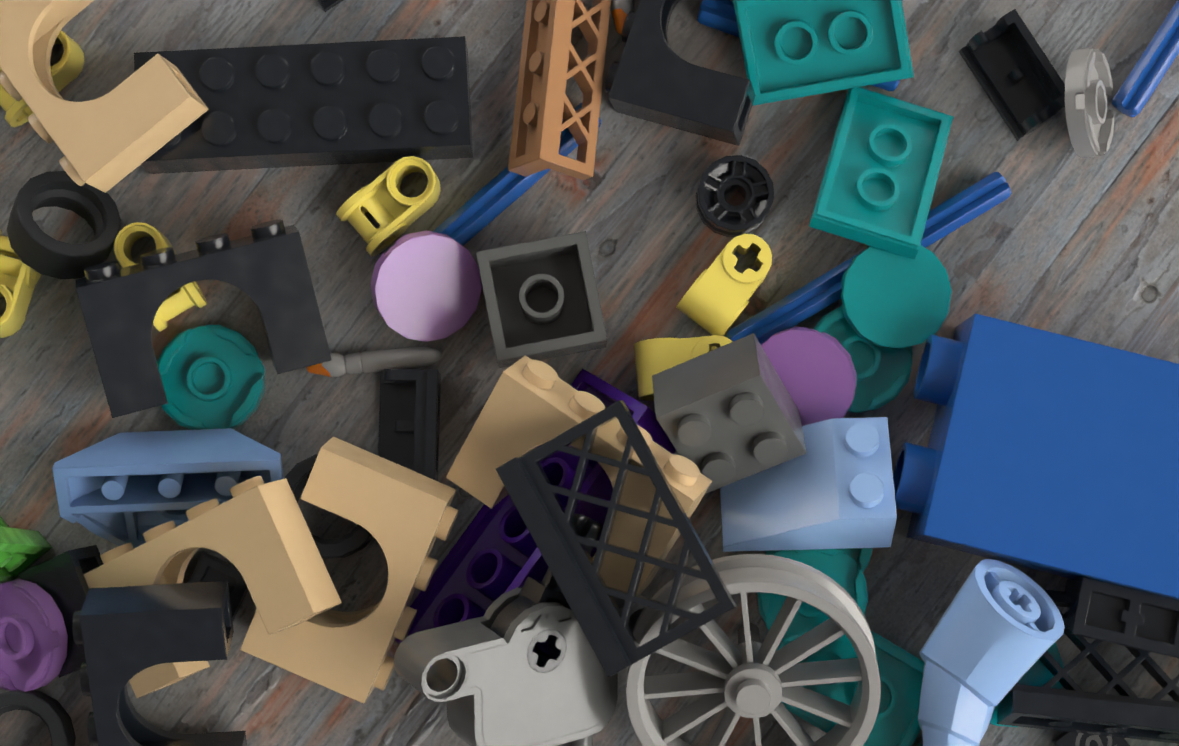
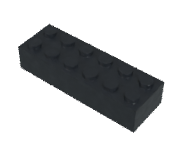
(321, 105)

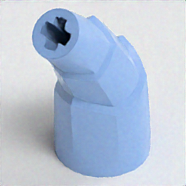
(982, 650)

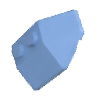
(155, 477)

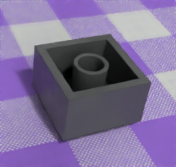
(542, 299)
(729, 412)

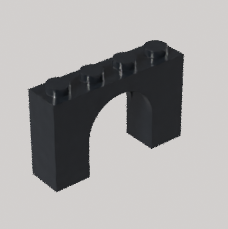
(669, 91)
(124, 301)
(143, 628)

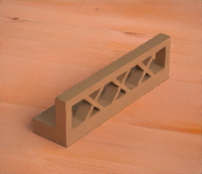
(542, 87)

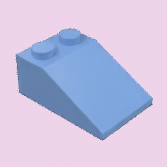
(821, 500)

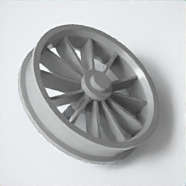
(753, 675)

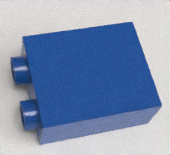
(1047, 455)

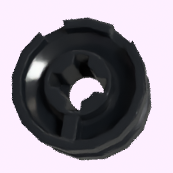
(753, 185)

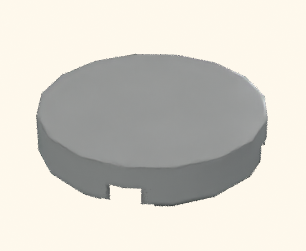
(1086, 88)

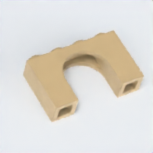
(98, 136)
(536, 406)
(405, 517)
(258, 533)

